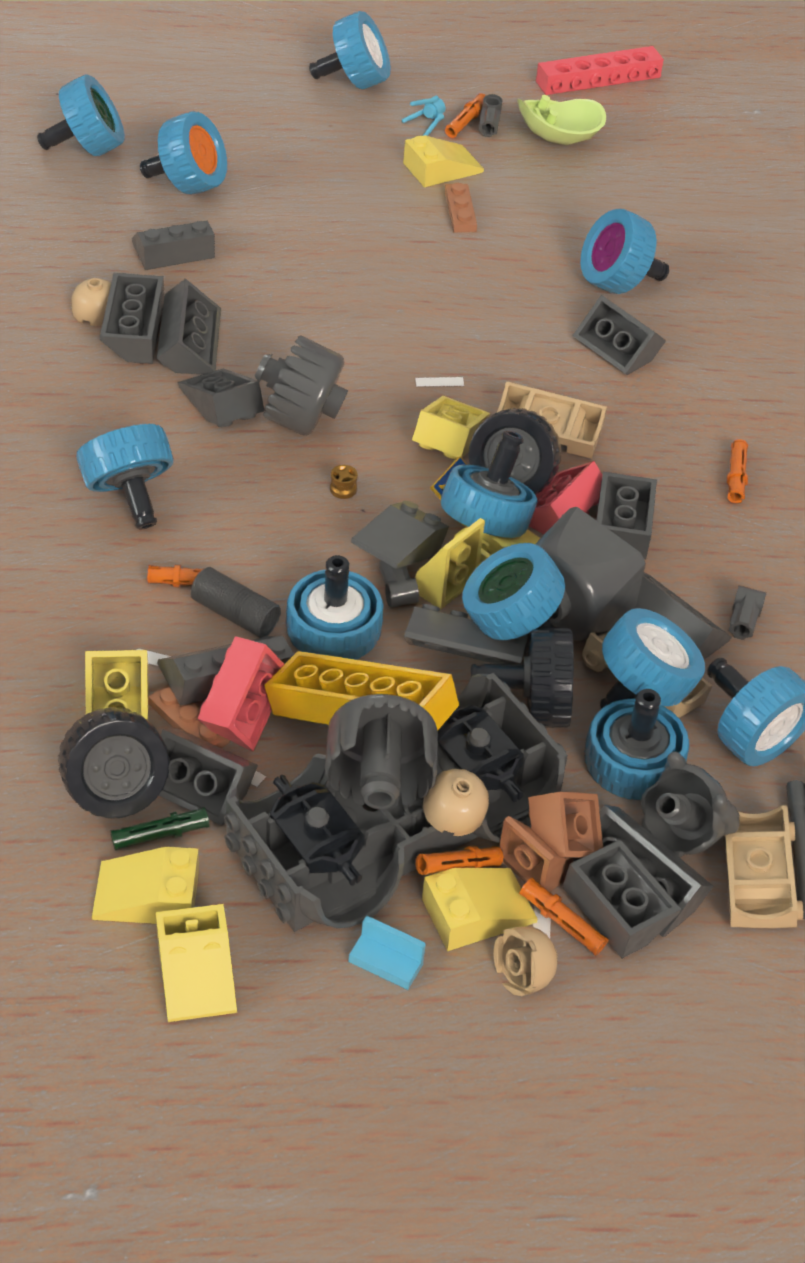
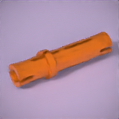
(471, 111)
(737, 477)
(485, 857)
(556, 910)

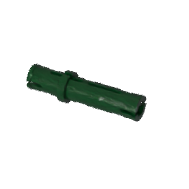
(160, 828)

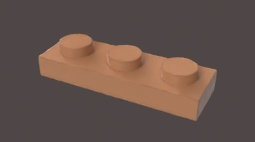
(460, 208)
(183, 716)

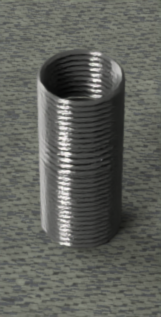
(235, 602)

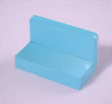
(388, 953)

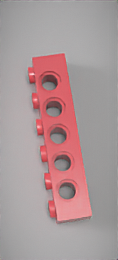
(599, 70)

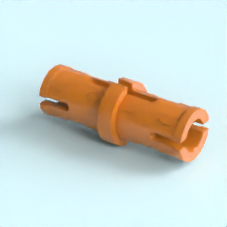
(172, 575)

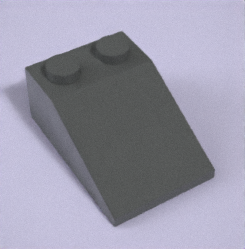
(224, 396)
(402, 535)

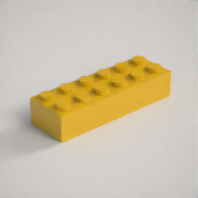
(317, 685)

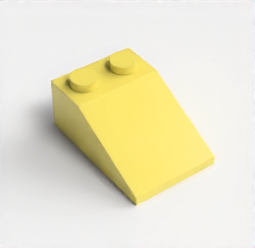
(438, 160)
(448, 426)
(449, 569)
(117, 680)
(146, 883)
(475, 904)

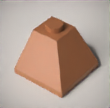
(567, 822)
(531, 856)

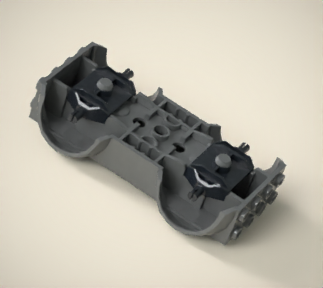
(340, 863)

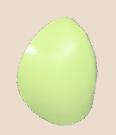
(563, 121)

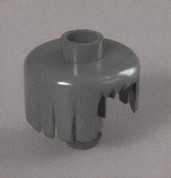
(303, 386)
(381, 751)

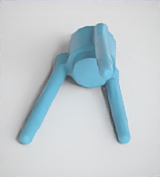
(433, 109)

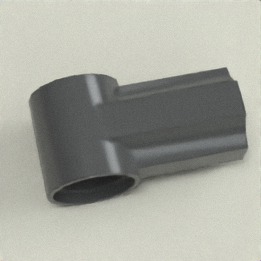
(490, 115)
(399, 586)
(746, 609)

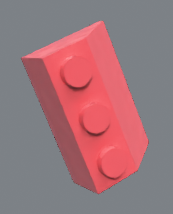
(568, 489)
(238, 699)

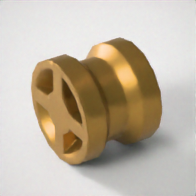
(343, 481)

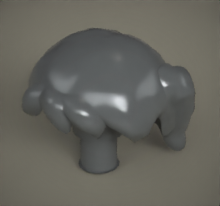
(687, 808)

